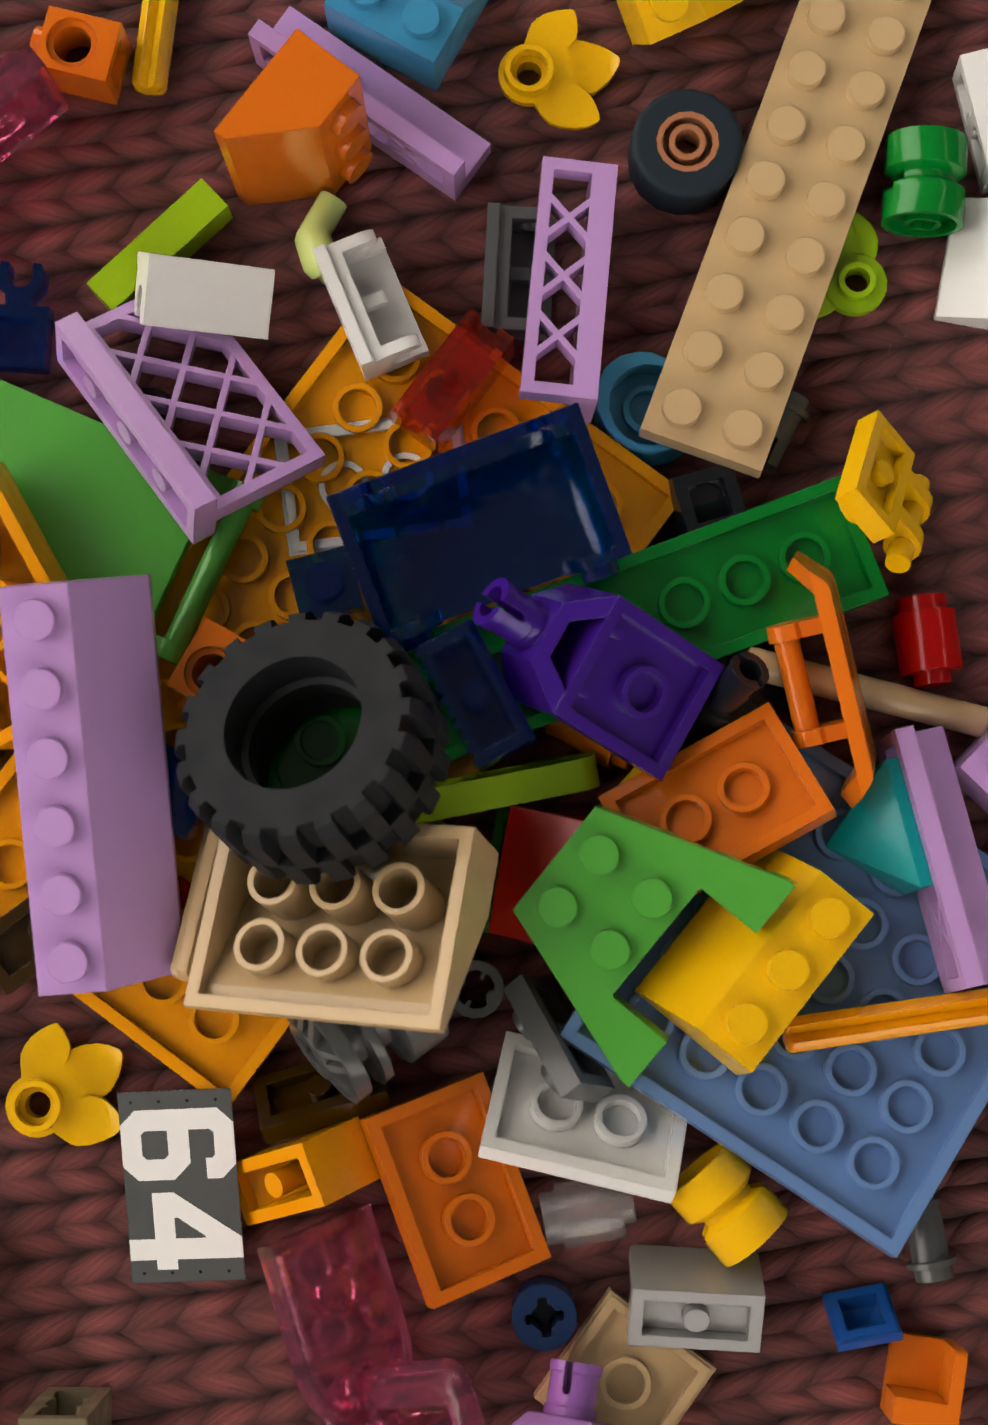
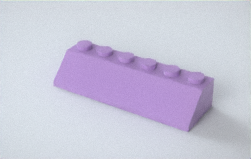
(92, 781)

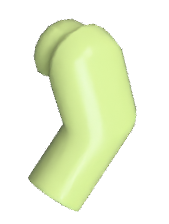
(317, 230)

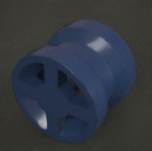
(542, 1299)

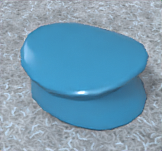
(623, 402)

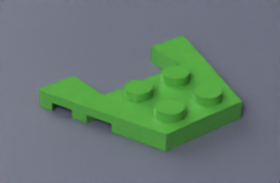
(611, 902)

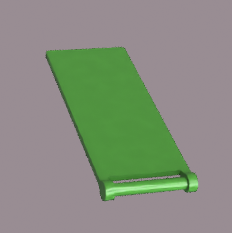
(103, 511)

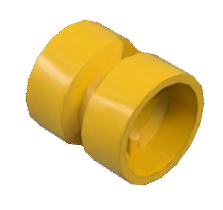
(735, 1213)

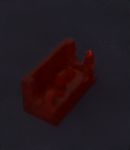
(453, 382)

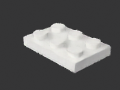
(614, 1144)

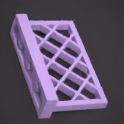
(149, 440)

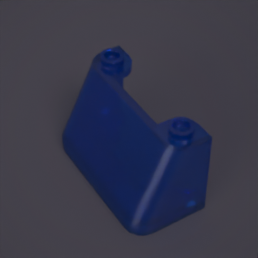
(495, 508)

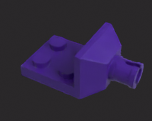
(601, 668)

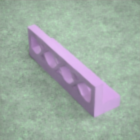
(397, 116)
(592, 286)
(958, 899)

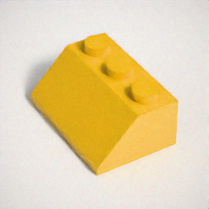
(744, 987)

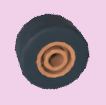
(674, 173)

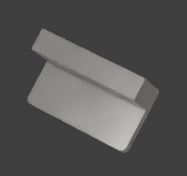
(693, 1300)

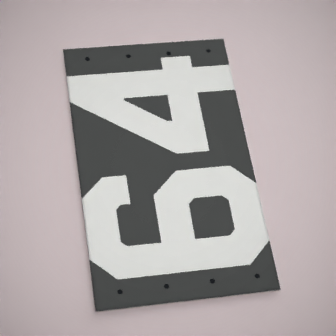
(181, 1185)

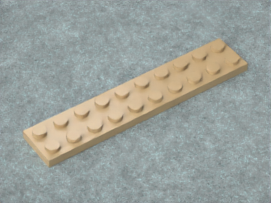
(782, 230)

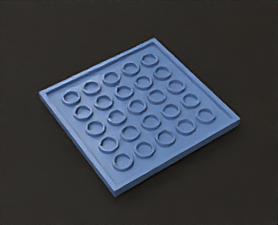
(846, 1125)

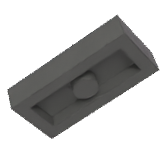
(540, 1017)

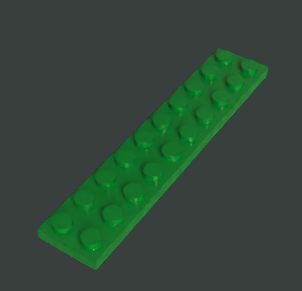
(705, 585)

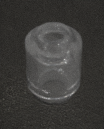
(584, 1214)

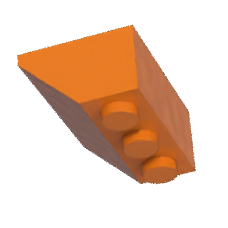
(296, 127)

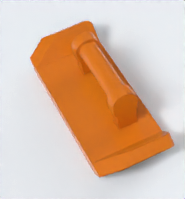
(796, 683)

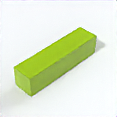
(175, 232)

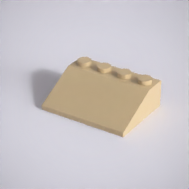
(351, 950)

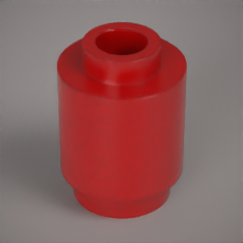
(926, 640)

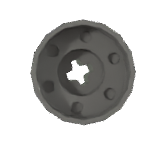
(352, 1052)

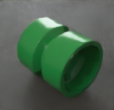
(924, 172)

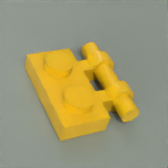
(883, 492)

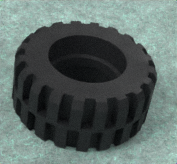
(271, 688)

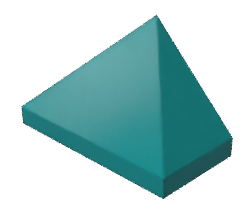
(883, 833)

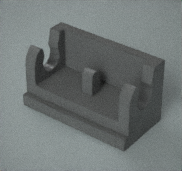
(508, 270)

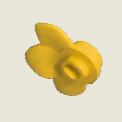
(567, 72)
(74, 1083)

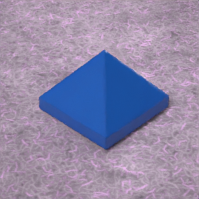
(862, 1317)

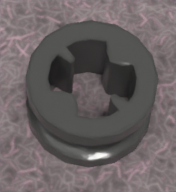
(493, 997)

